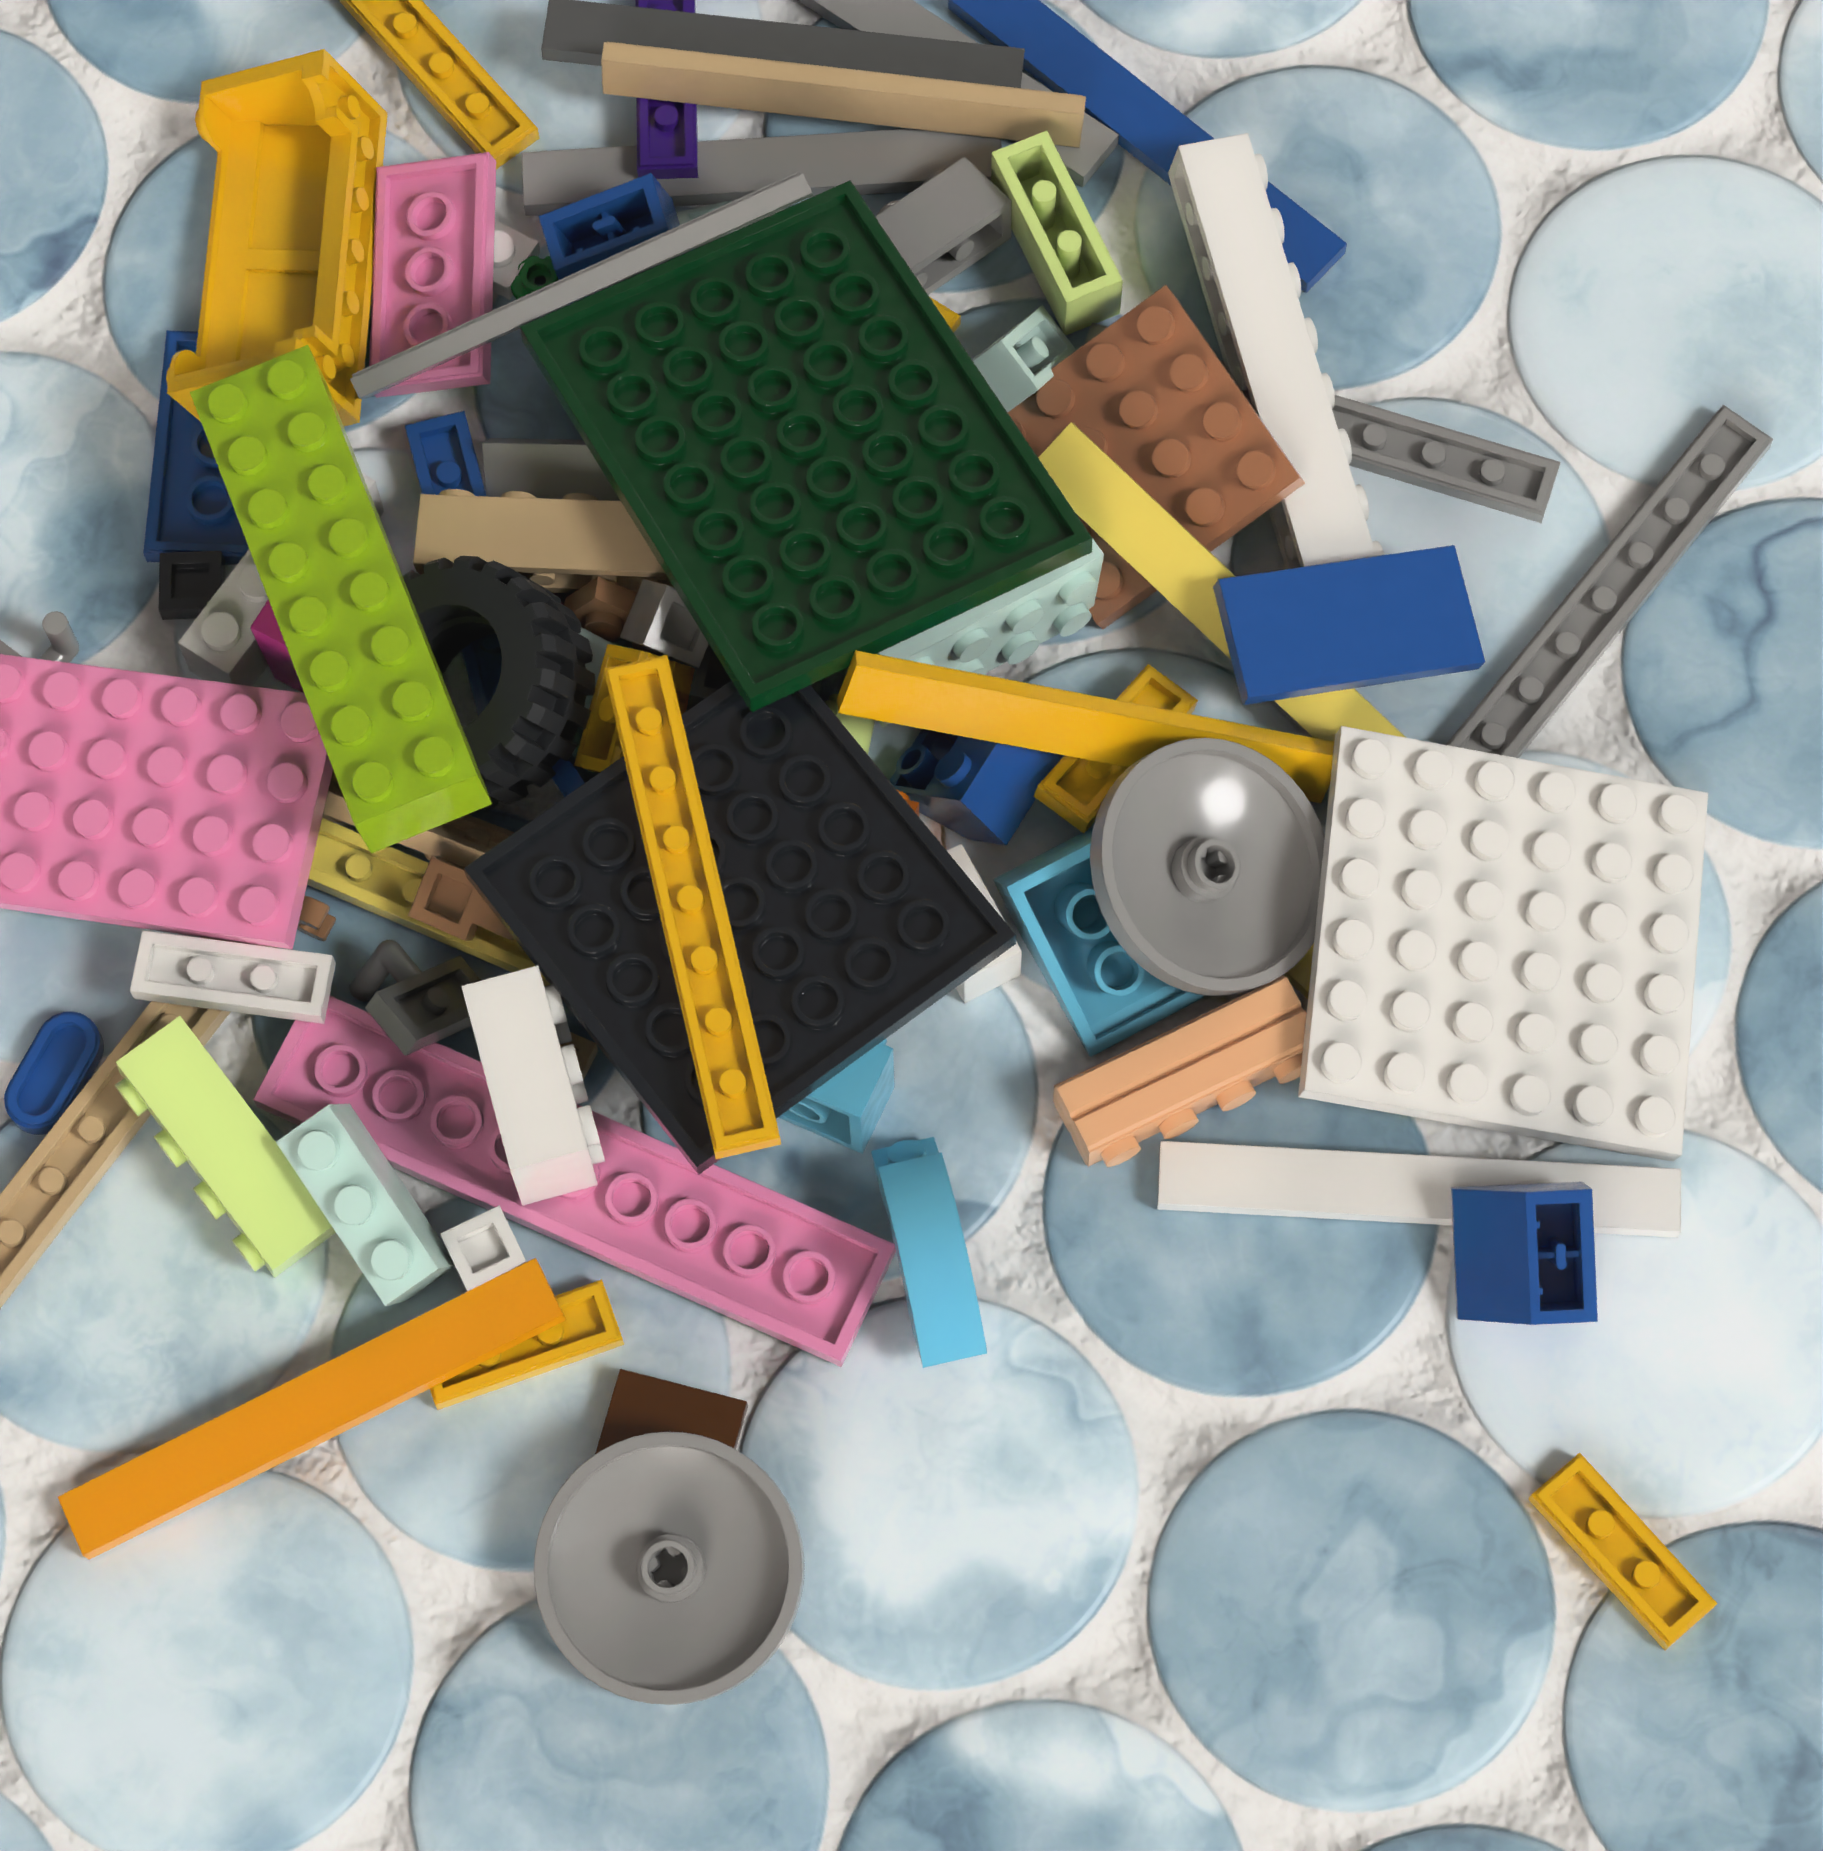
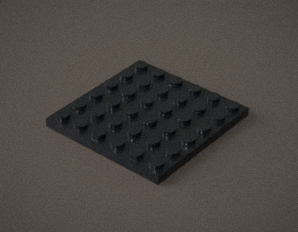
(829, 888)

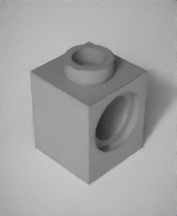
(664, 625)

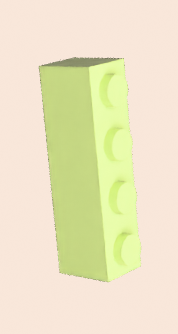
(224, 1145)

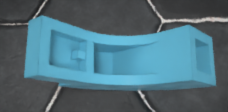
(930, 1251)

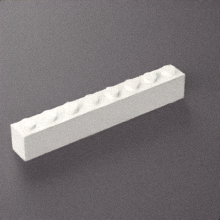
(1271, 345)

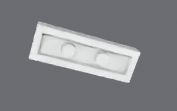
(233, 977)

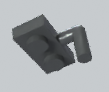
(421, 1004)

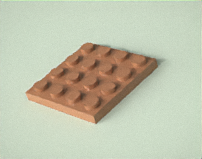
(1173, 423)

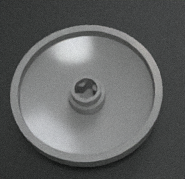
(1208, 866)
(669, 1568)

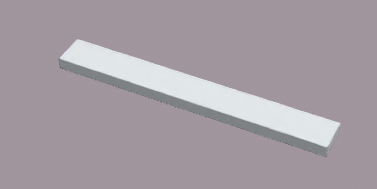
(1397, 1185)

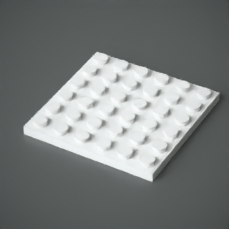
(1505, 945)

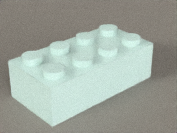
(1010, 624)

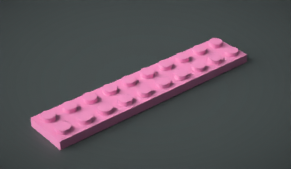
(648, 1215)

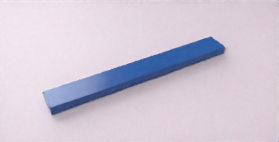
(1142, 118)

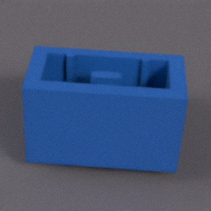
(607, 224)
(972, 783)
(1525, 1253)

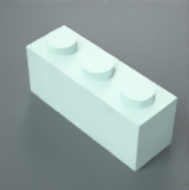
(366, 1203)

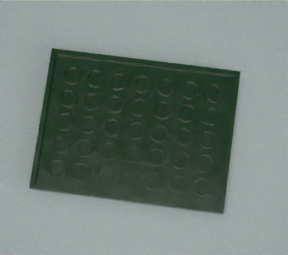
(804, 444)

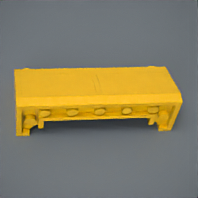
(287, 224)

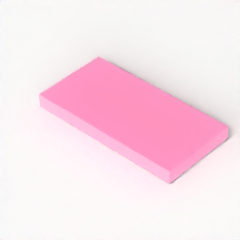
(433, 263)

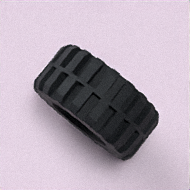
(541, 671)

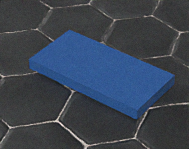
(187, 493)
(1348, 624)

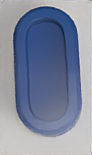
(53, 1071)

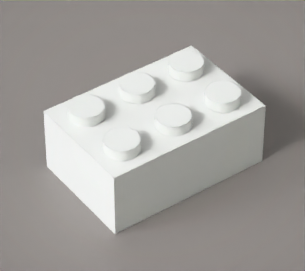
(534, 1084)

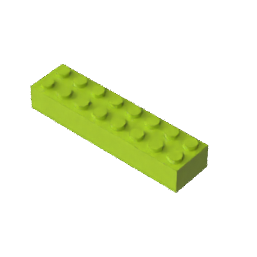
(340, 600)

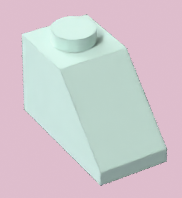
(1024, 358)

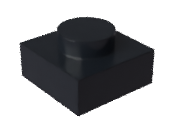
(188, 582)

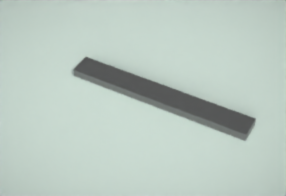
(578, 31)

